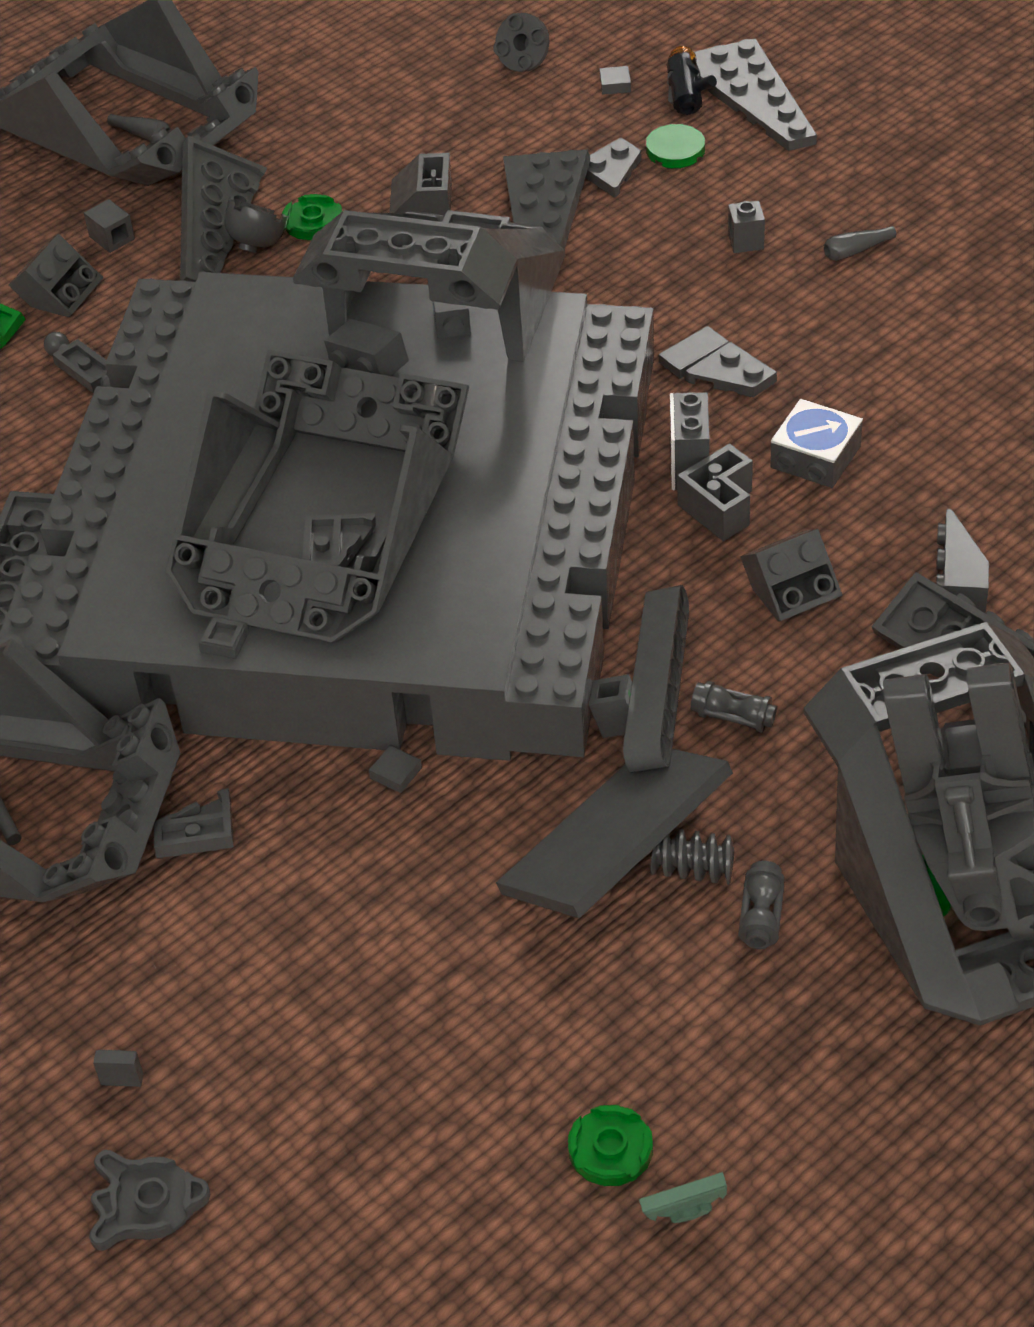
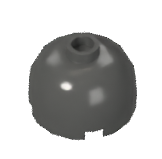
(253, 225)

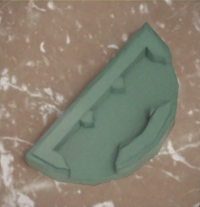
(685, 1201)

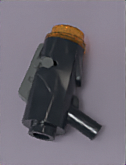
(685, 81)

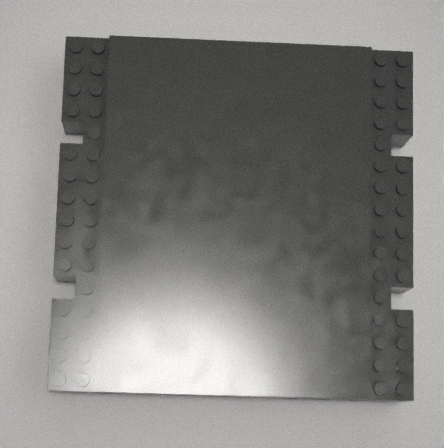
(496, 598)

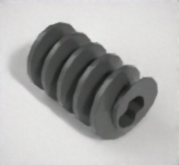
(695, 856)

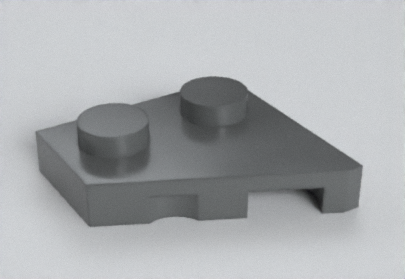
(196, 828)

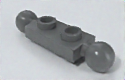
(77, 360)

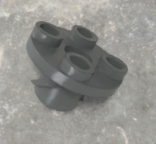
(522, 42)

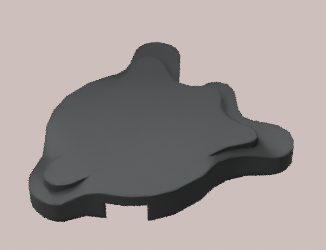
(143, 1199)

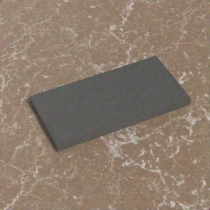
(611, 833)

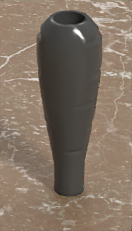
(138, 126)
(851, 243)

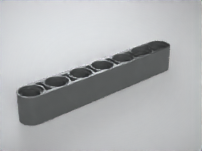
(656, 680)

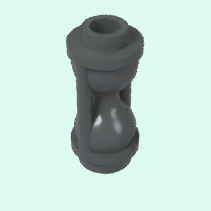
(719, 703)
(763, 887)

